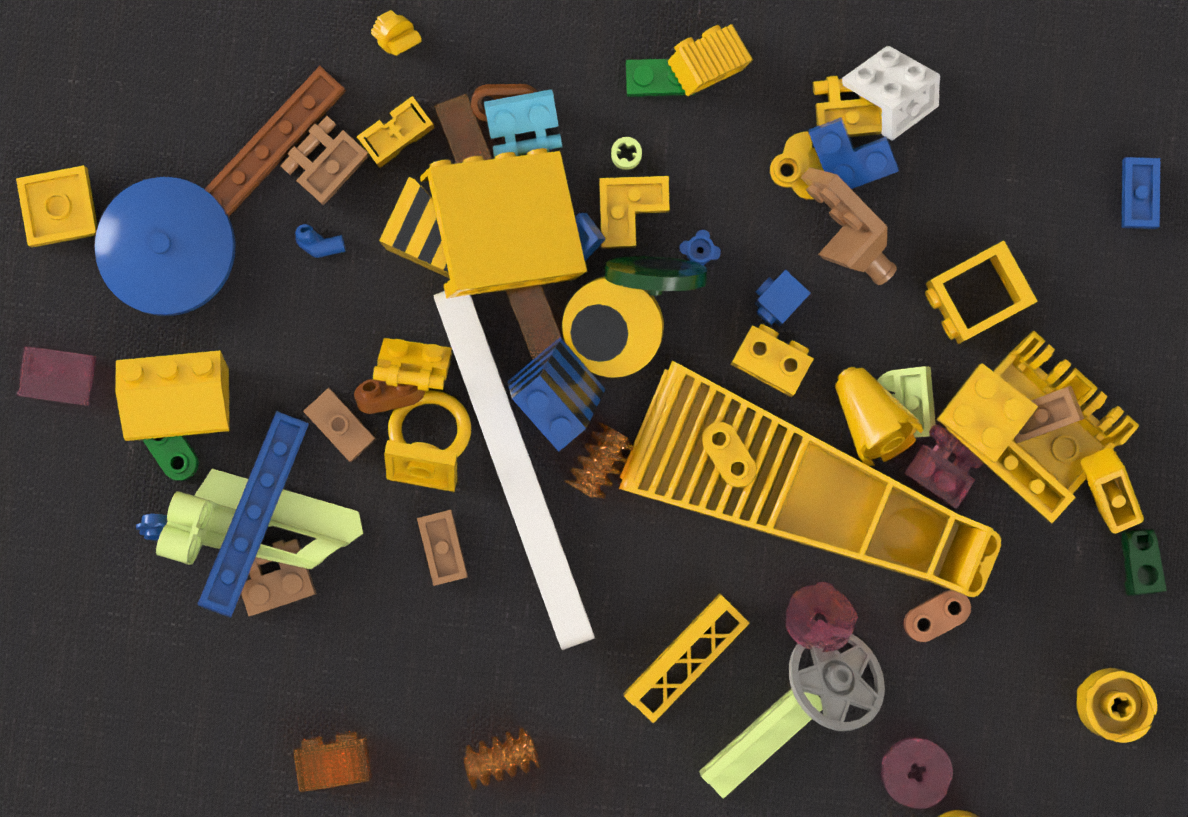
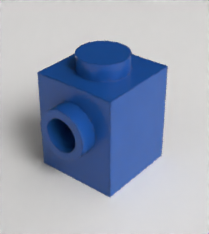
(780, 298)

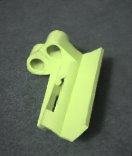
(208, 514)

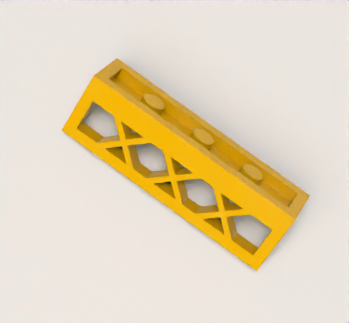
(676, 650)

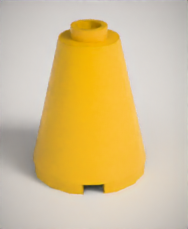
(874, 417)

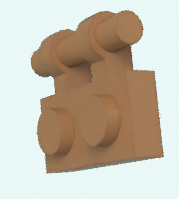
(331, 167)
(277, 587)

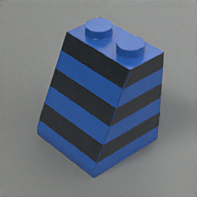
(557, 393)

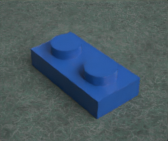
(1140, 193)

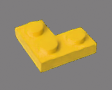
(622, 199)

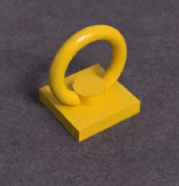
(422, 462)

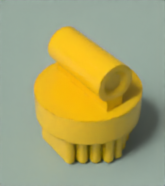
(395, 33)

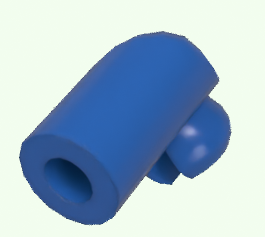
(315, 244)

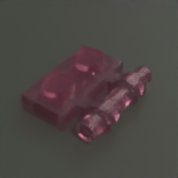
(938, 474)

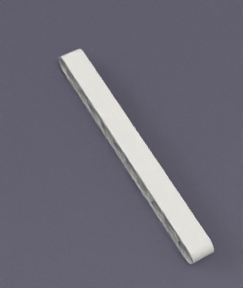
(515, 470)

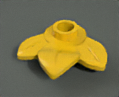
(800, 157)

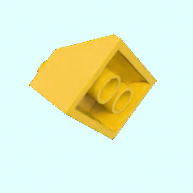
(173, 395)

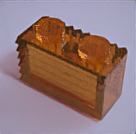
(333, 762)

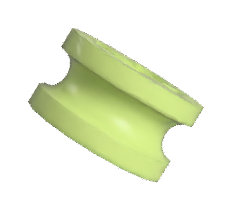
(629, 143)

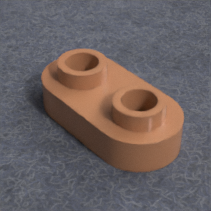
(938, 616)

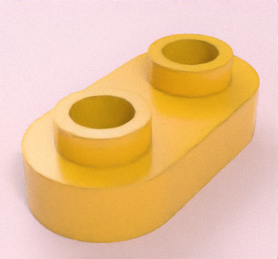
(728, 454)

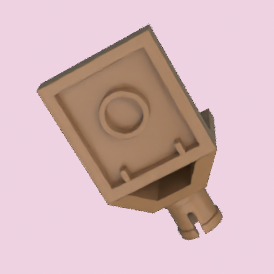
(863, 233)

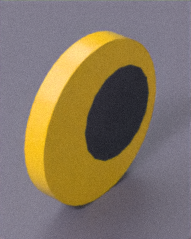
(613, 327)

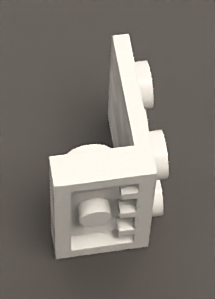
(898, 86)

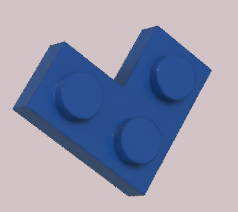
(852, 164)

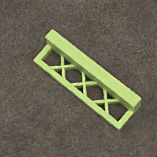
(757, 743)

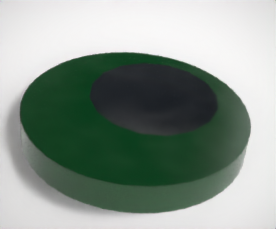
(656, 274)

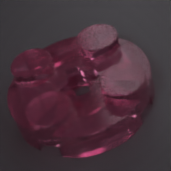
(826, 601)
(935, 780)

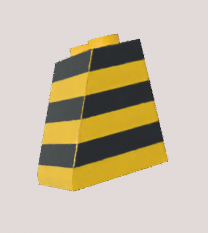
(415, 229)

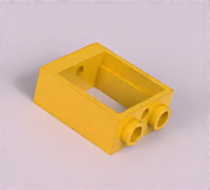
(1010, 276)

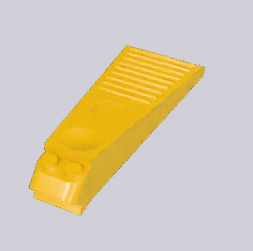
(799, 489)

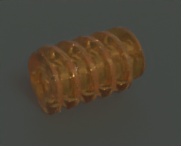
(600, 462)
(500, 757)

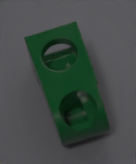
(1142, 563)

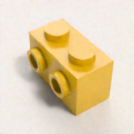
(772, 360)

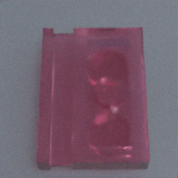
(56, 375)

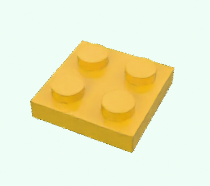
(57, 206)
(987, 413)

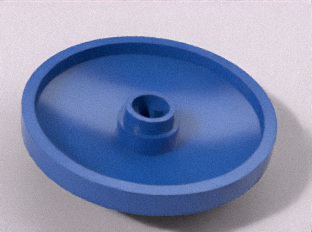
(165, 246)

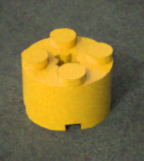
(1134, 713)

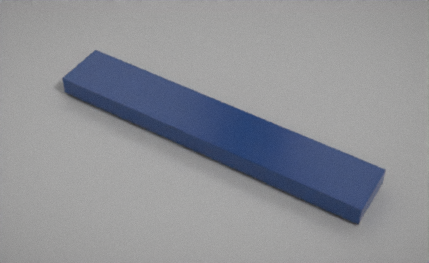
(253, 515)

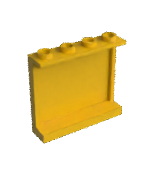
(505, 222)

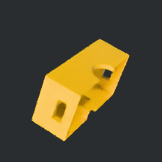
(397, 133)

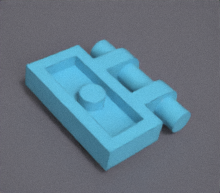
(521, 115)

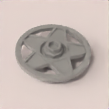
(838, 683)

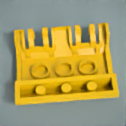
(1048, 466)

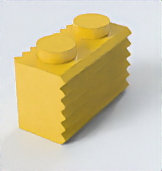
(709, 59)
(1112, 490)

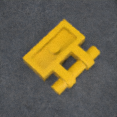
(858, 115)
(412, 364)

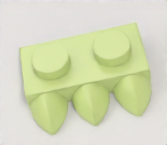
(914, 392)

